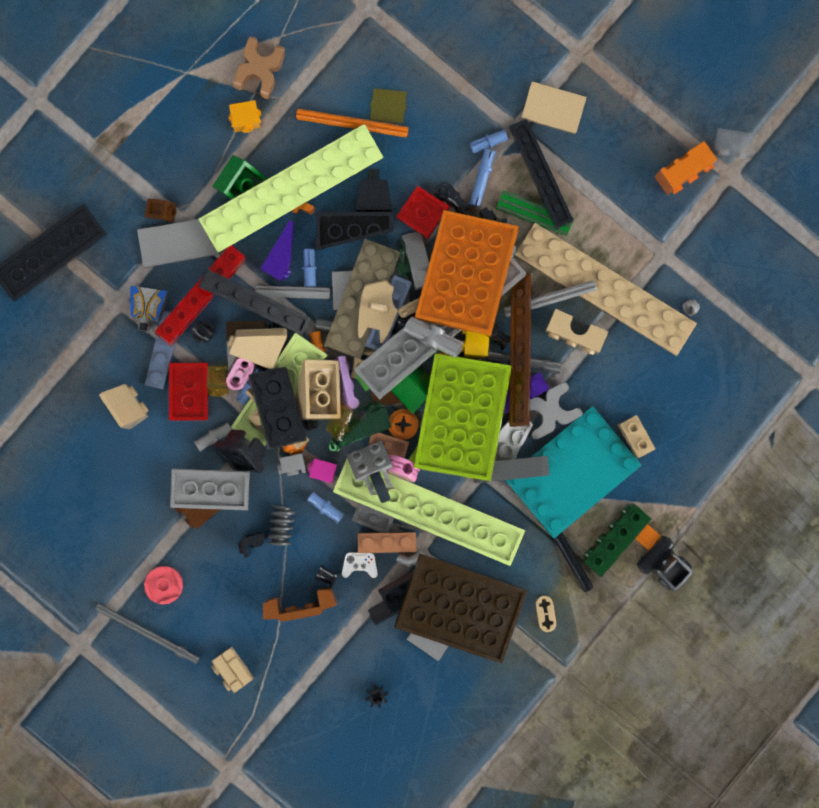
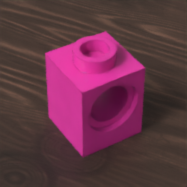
(322, 470)

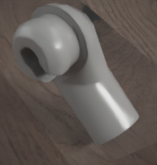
(409, 561)

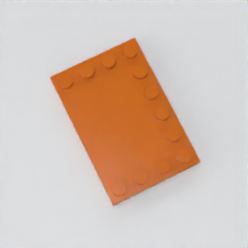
(467, 273)

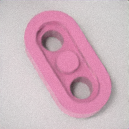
(241, 371)

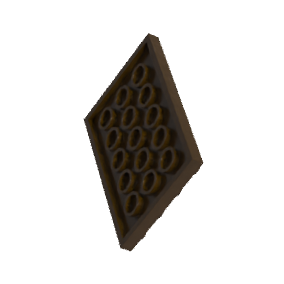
(460, 608)

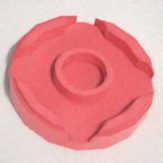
(163, 585)

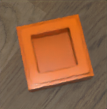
(647, 537)

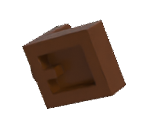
(160, 210)

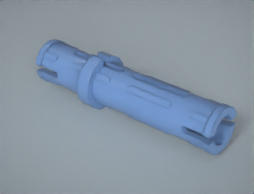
(482, 177)

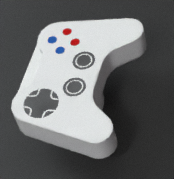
(359, 562)

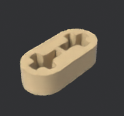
(541, 614)

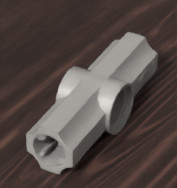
(433, 337)

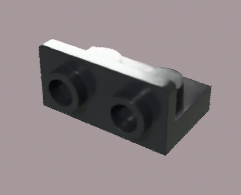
(254, 540)

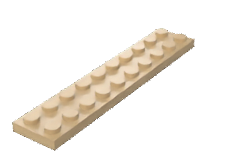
(613, 293)

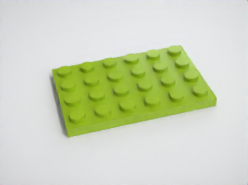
(462, 417)

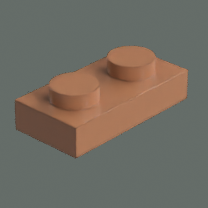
(392, 445)

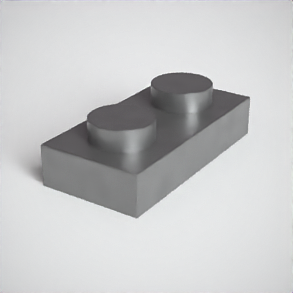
(372, 518)

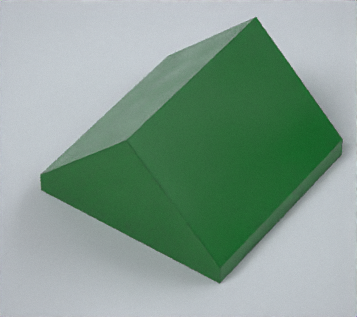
(413, 389)

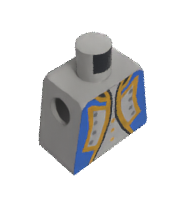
(147, 305)

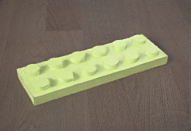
(292, 358)

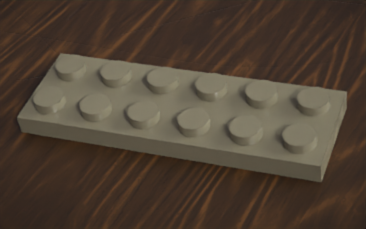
(372, 265)

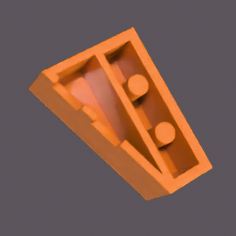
(686, 168)

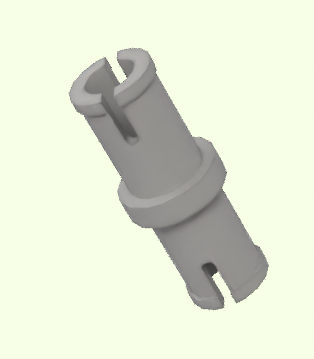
(213, 436)

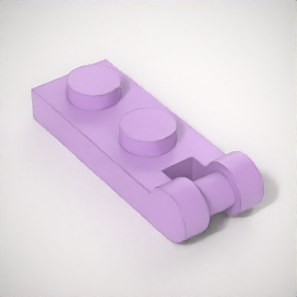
(346, 384)

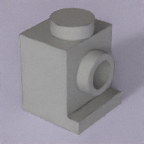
(292, 464)

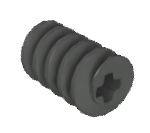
(281, 526)

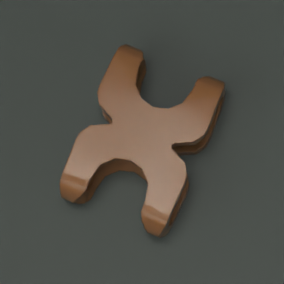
(259, 67)

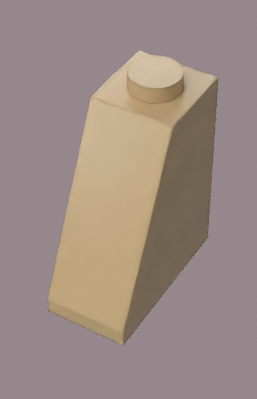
(258, 345)

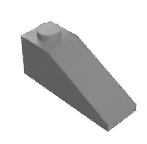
(417, 258)

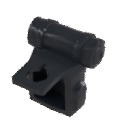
(665, 564)

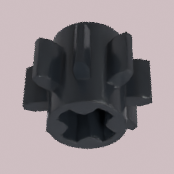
(203, 332)
(378, 702)

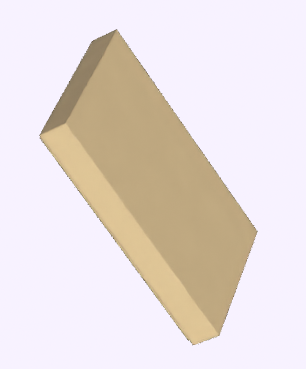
(553, 107)

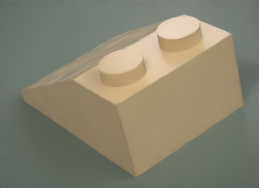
(319, 390)
(125, 406)

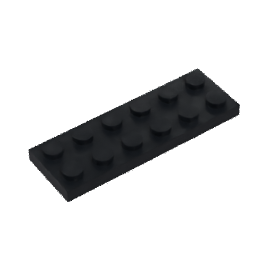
(50, 252)

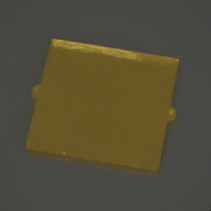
(388, 106)
(338, 426)

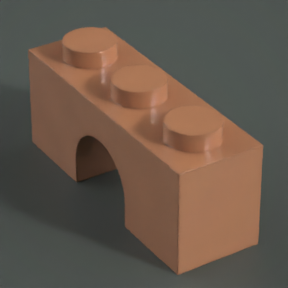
(386, 542)

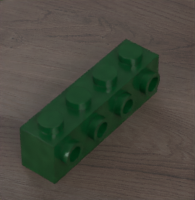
(616, 540)

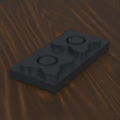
(277, 407)

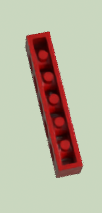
(197, 298)

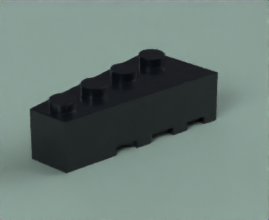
(347, 227)

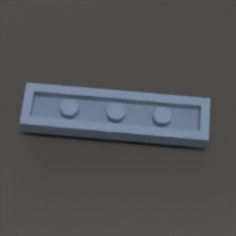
(400, 291)
(160, 361)

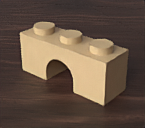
(560, 328)

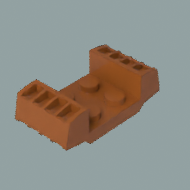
(273, 610)

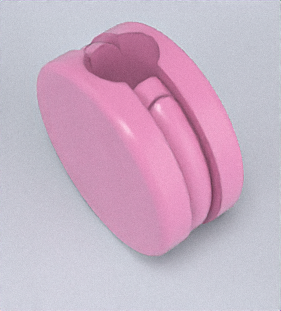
(402, 468)

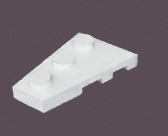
(510, 441)

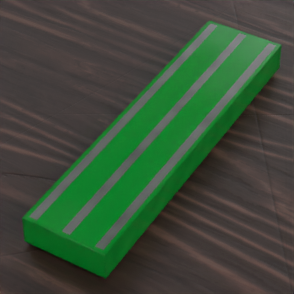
(528, 211)

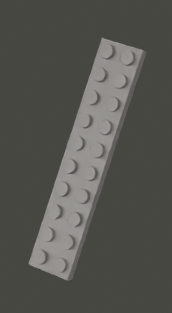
(405, 353)

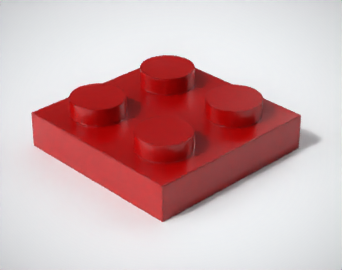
(422, 212)

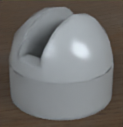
(687, 307)

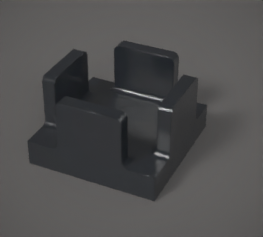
(239, 455)

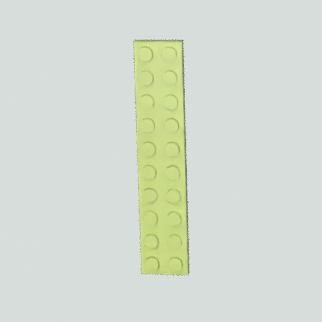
(290, 188)
(437, 515)

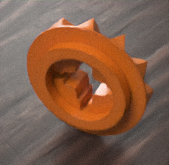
(409, 431)

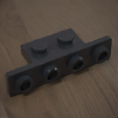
(393, 597)

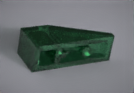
(365, 423)

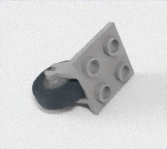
(369, 462)

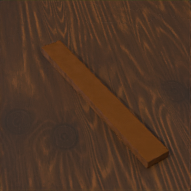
(520, 353)

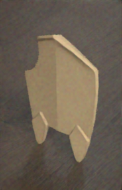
(377, 308)

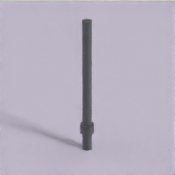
(180, 651)

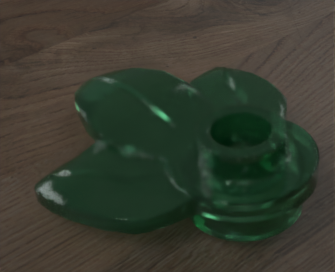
(403, 267)

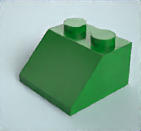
(237, 178)

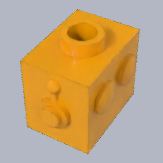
(244, 116)

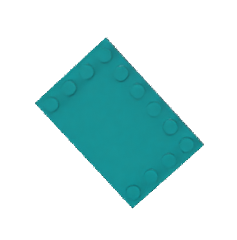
(583, 467)

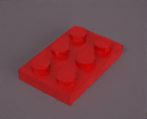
(188, 392)

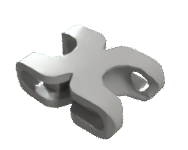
(551, 411)

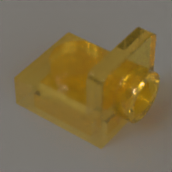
(217, 381)

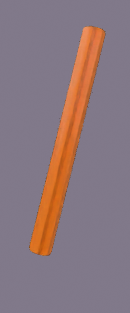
(350, 122)

